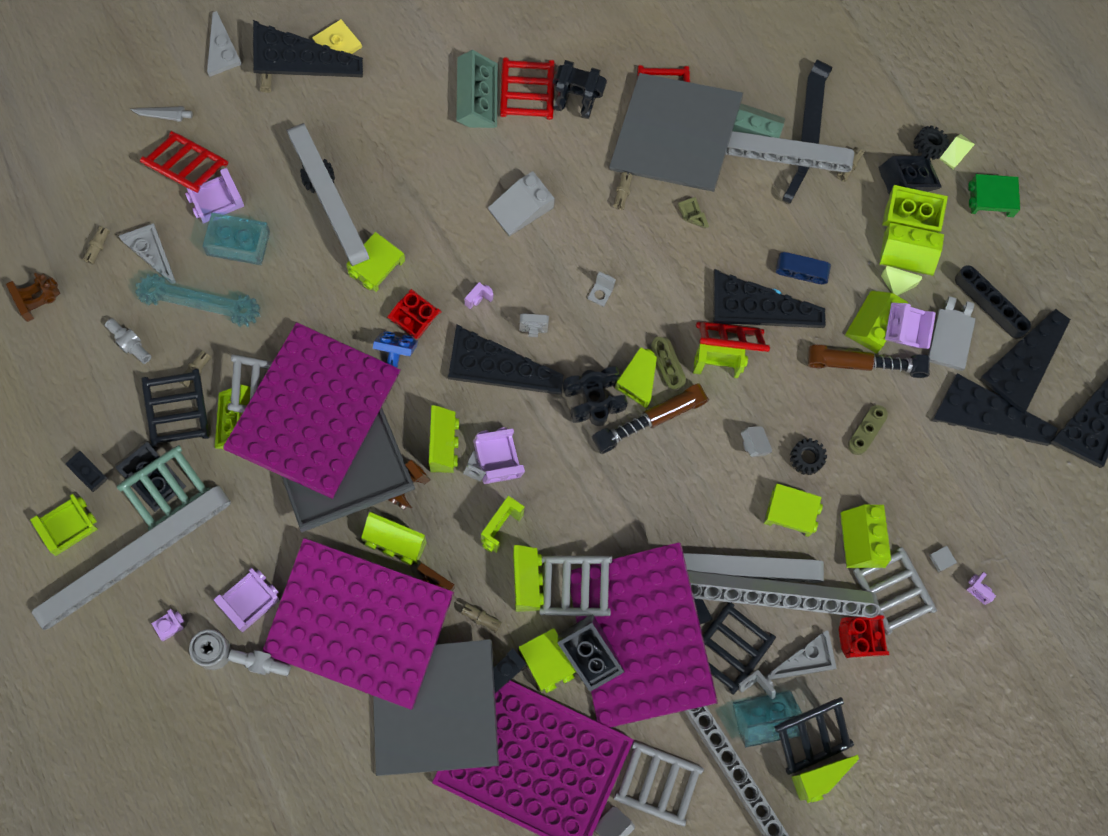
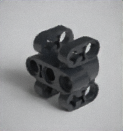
(578, 82)
(580, 385)

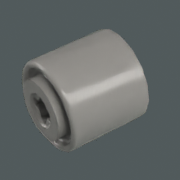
(213, 659)

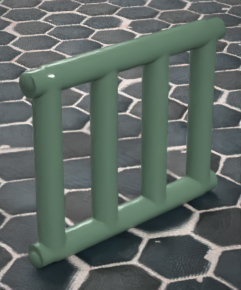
(159, 464)

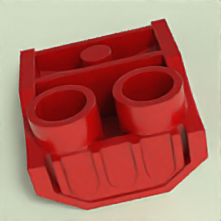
(413, 314)
(863, 637)

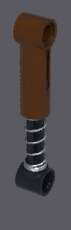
(821, 356)
(690, 399)

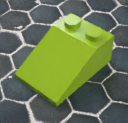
(819, 781)

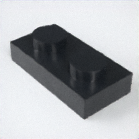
(86, 471)

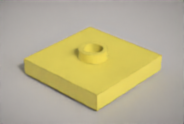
(338, 38)

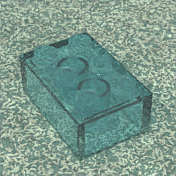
(236, 238)

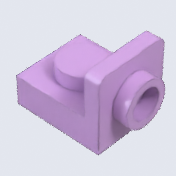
(476, 294)
(980, 591)
(168, 624)

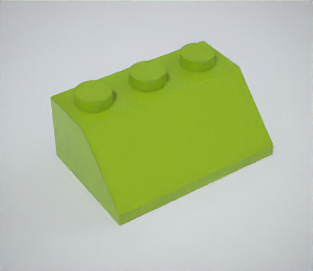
(915, 209)
(911, 249)
(872, 320)
(226, 418)
(443, 440)
(865, 537)
(393, 539)
(527, 578)

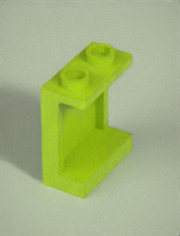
(381, 261)
(720, 357)
(508, 507)
(793, 509)
(65, 525)
(547, 661)

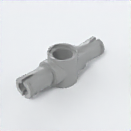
(128, 341)
(259, 662)

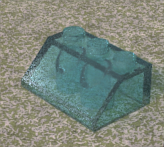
(759, 716)

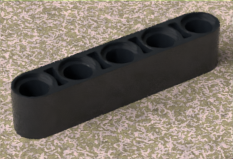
(997, 310)

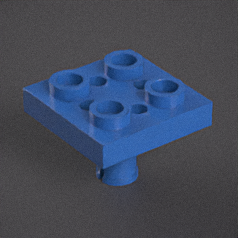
(395, 346)

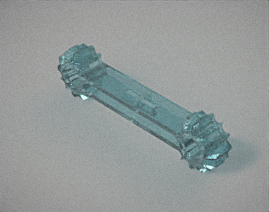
(197, 300)

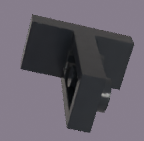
(508, 669)

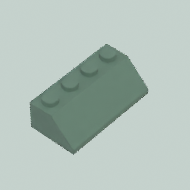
(476, 90)
(758, 122)

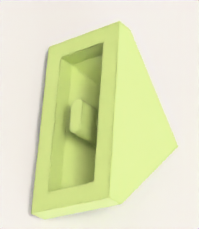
(956, 151)
(899, 280)

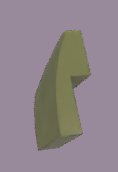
(691, 213)

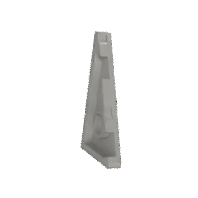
(221, 50)
(148, 246)
(812, 658)

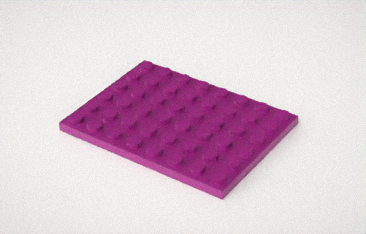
(312, 410)
(358, 623)
(653, 635)
(550, 769)

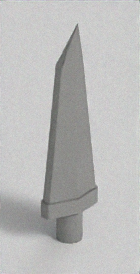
(169, 113)

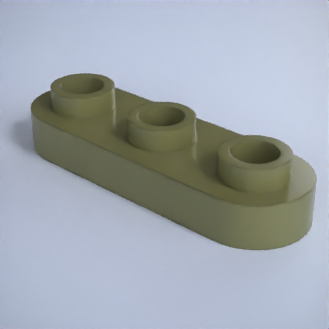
(664, 356)
(864, 436)

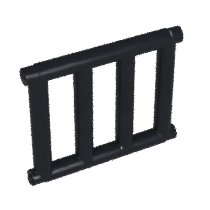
(150, 402)
(756, 654)
(799, 720)

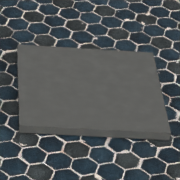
(676, 132)
(372, 478)
(451, 719)

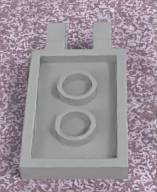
(952, 335)

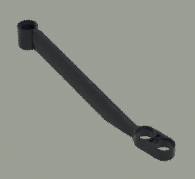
(811, 119)

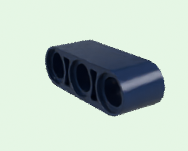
(803, 268)

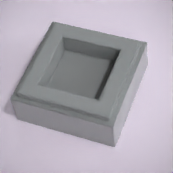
(942, 559)

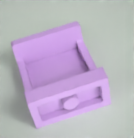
(215, 196)
(910, 326)
(497, 455)
(248, 600)

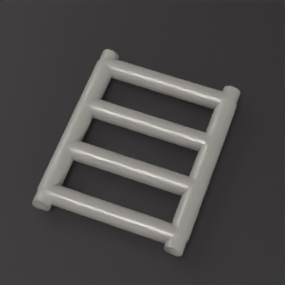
(256, 364)
(567, 561)
(919, 589)
(640, 804)

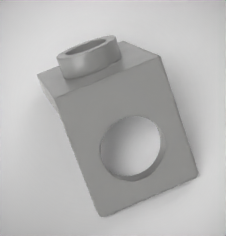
(603, 283)
(472, 468)
(763, 681)

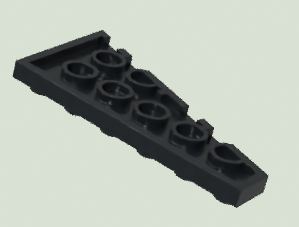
(294, 55)
(754, 304)
(492, 364)
(1023, 367)
(984, 411)
(1088, 430)

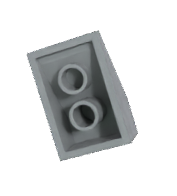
(522, 204)

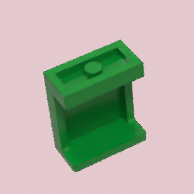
(994, 194)

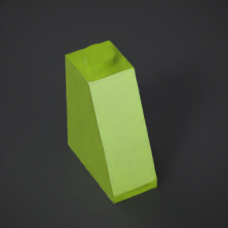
(638, 377)

